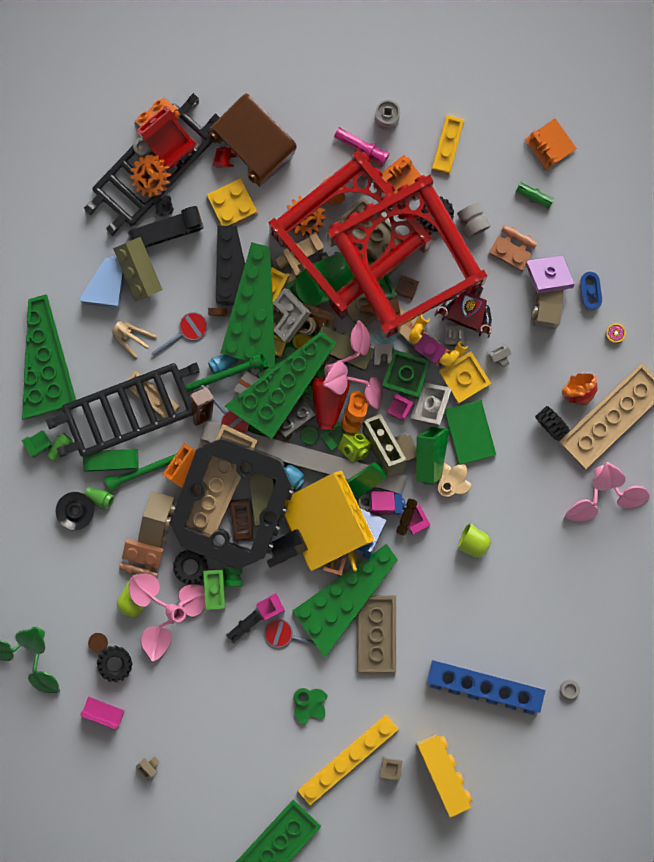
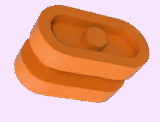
(354, 412)

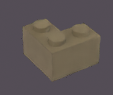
(548, 309)
(156, 519)

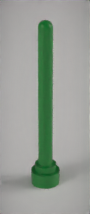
(257, 362)
(114, 482)

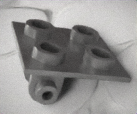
(297, 418)

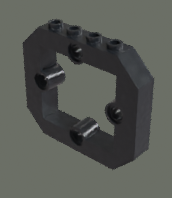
(205, 543)

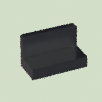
(287, 547)

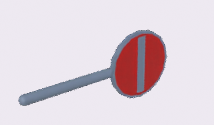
(192, 327)
(231, 419)
(279, 634)

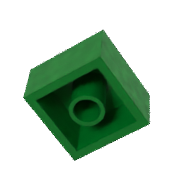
(406, 374)

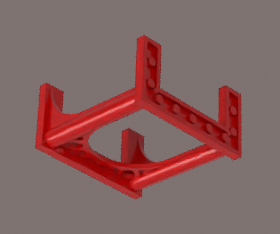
(423, 191)
(417, 239)

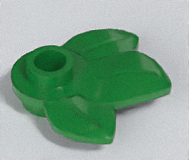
(310, 707)

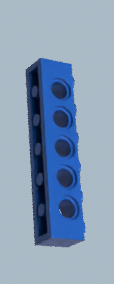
(534, 694)

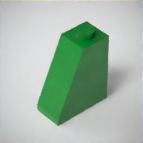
(431, 454)

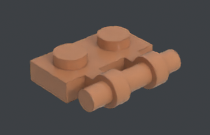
(510, 253)
(142, 554)

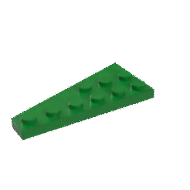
(252, 316)
(45, 370)
(277, 392)
(339, 603)

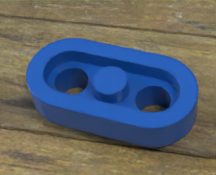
(591, 291)

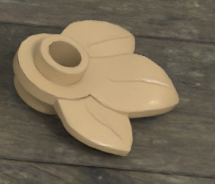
(456, 479)

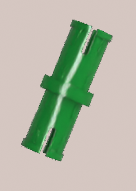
(534, 195)

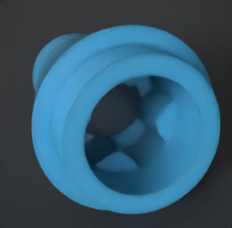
(221, 363)

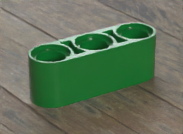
(111, 460)

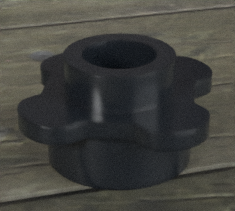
(163, 210)

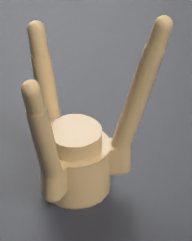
(123, 331)

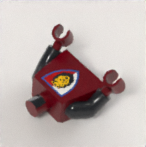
(468, 311)

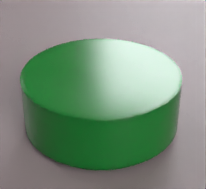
(309, 435)

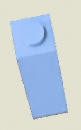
(105, 286)

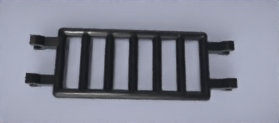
(143, 207)
(138, 381)

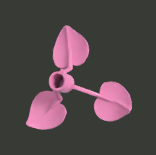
(337, 376)
(607, 478)
(143, 589)

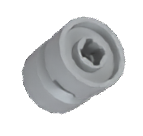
(387, 114)
(473, 219)

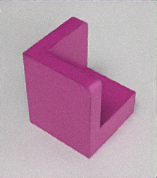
(400, 407)
(382, 503)
(418, 521)
(270, 607)

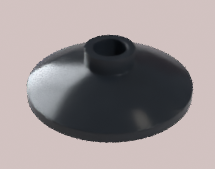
(67, 504)

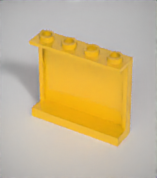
(327, 520)

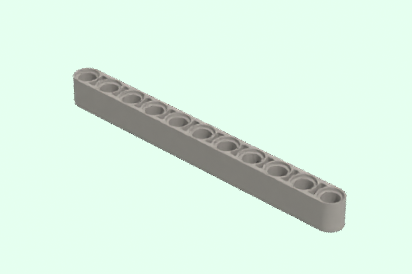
(309, 458)

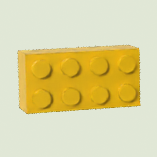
(444, 775)

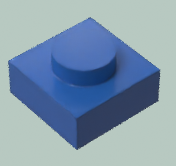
(399, 504)

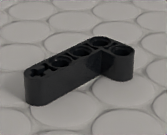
(169, 228)

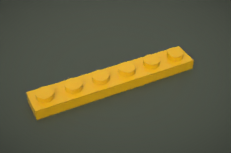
(348, 759)

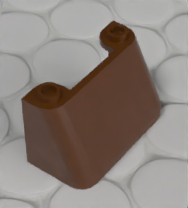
(254, 138)

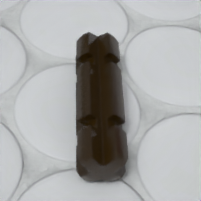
(406, 517)

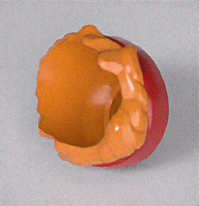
(580, 389)

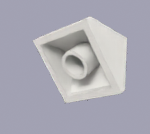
(431, 404)

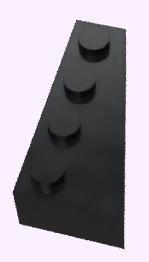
(229, 264)

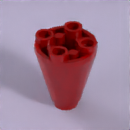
(327, 403)

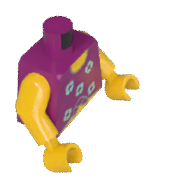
(431, 347)

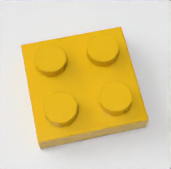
(232, 203)
(464, 377)

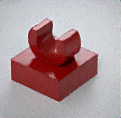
(222, 157)

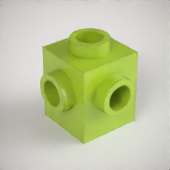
(354, 446)

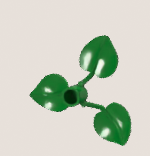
(33, 641)

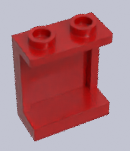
(166, 137)

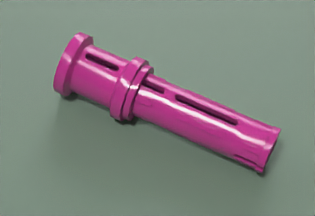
(358, 144)

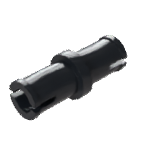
(244, 626)

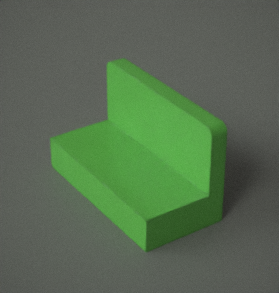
(214, 589)

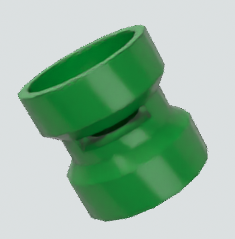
(233, 577)

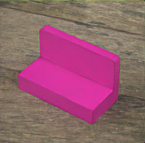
(102, 713)

